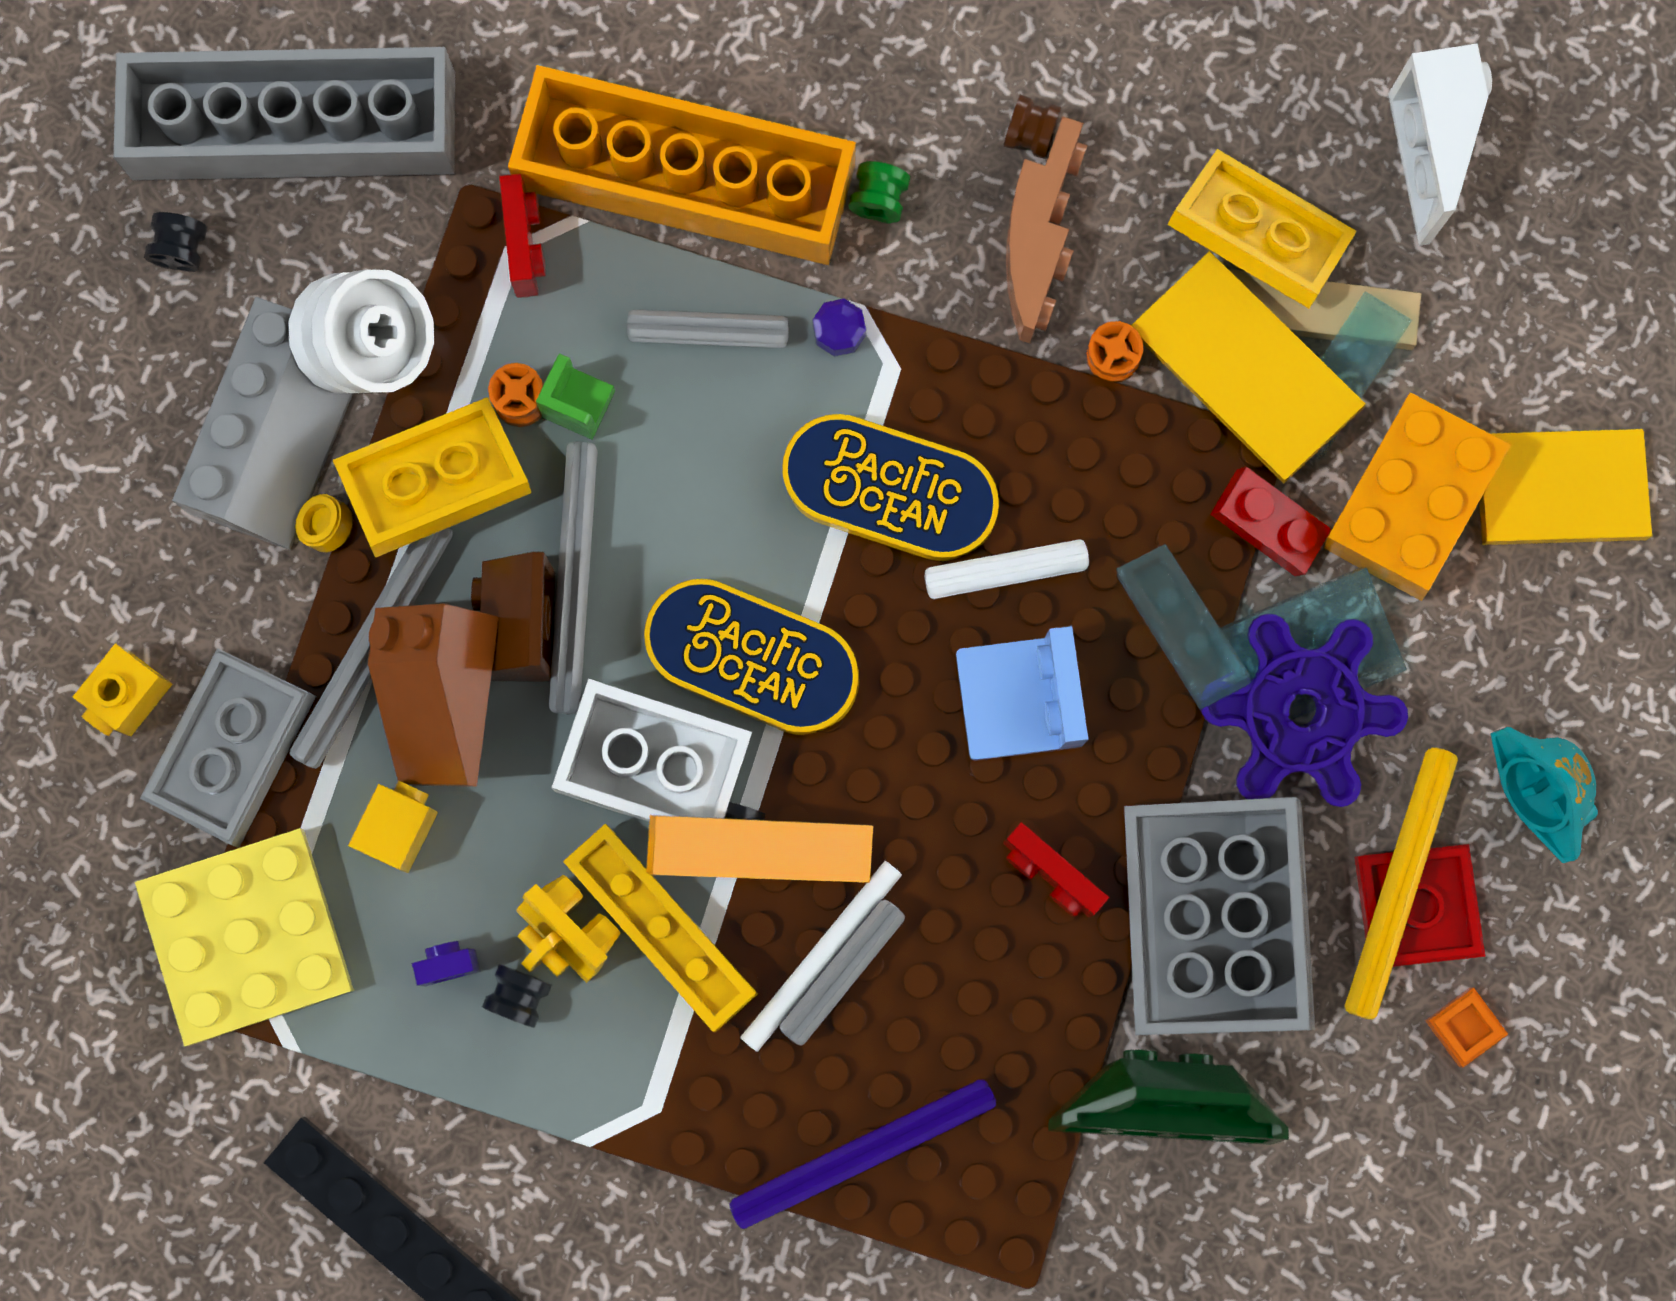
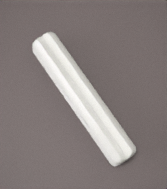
(1006, 569)

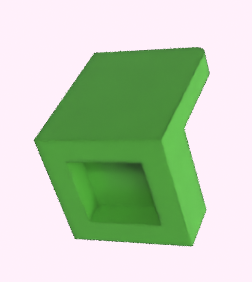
(574, 398)

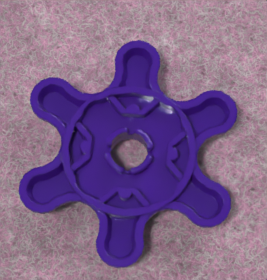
(1340, 719)

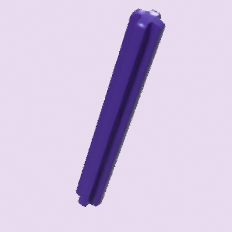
(862, 1154)

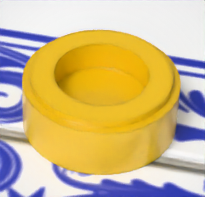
(324, 523)

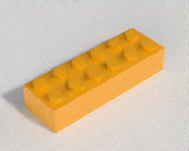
(683, 164)

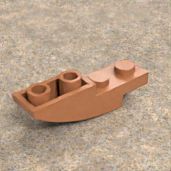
(1033, 243)

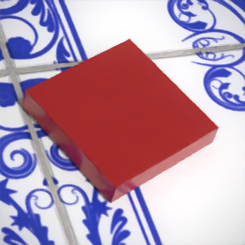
(1445, 910)

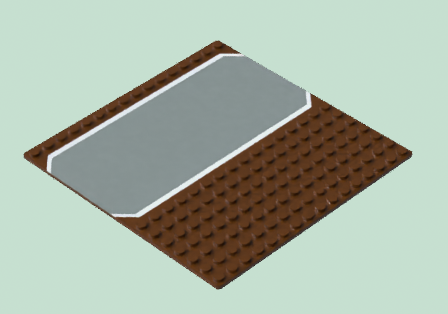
(690, 488)

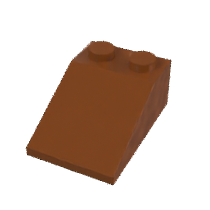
(433, 689)

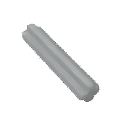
(707, 328)
(842, 972)

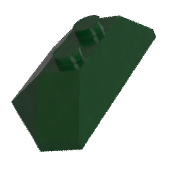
(1170, 1102)

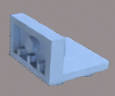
(1022, 696)

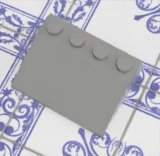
(1219, 917)

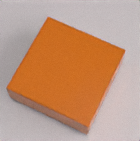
(1466, 1027)

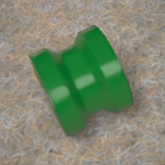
(879, 191)

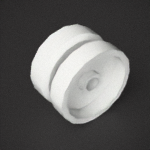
(361, 332)

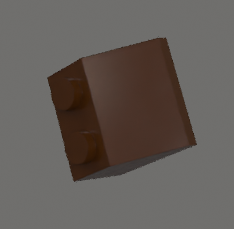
(523, 597)

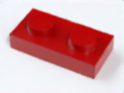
(519, 213)
(1271, 521)
(1072, 889)

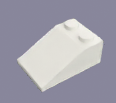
(1436, 123)
(648, 757)

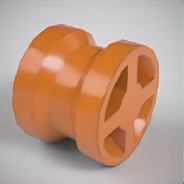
(1119, 342)
(511, 385)

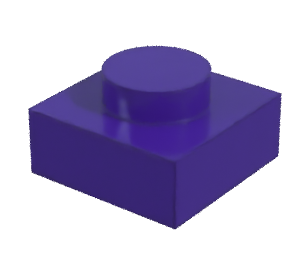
(445, 963)

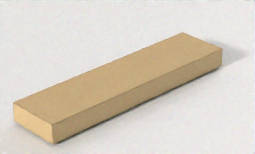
(1332, 307)

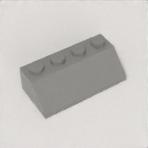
(261, 436)

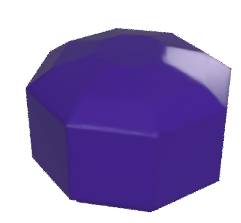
(839, 327)

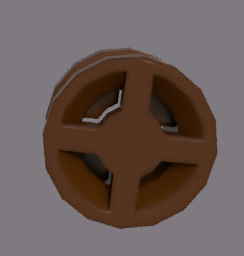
(1032, 126)

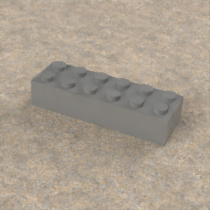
(285, 113)

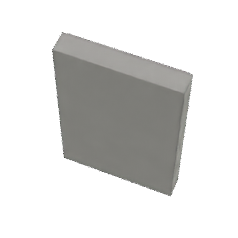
(228, 748)

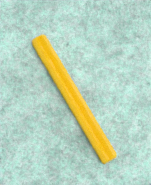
(1401, 883)

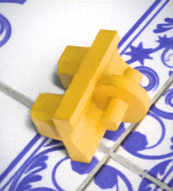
(557, 938)

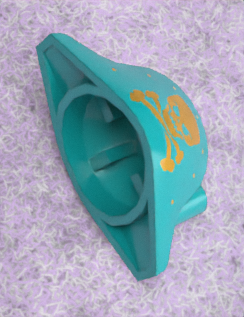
(1547, 788)

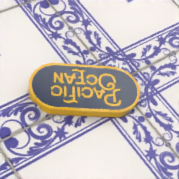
(890, 487)
(751, 656)

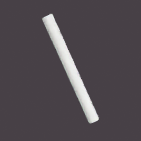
(820, 956)

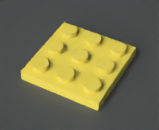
(244, 936)

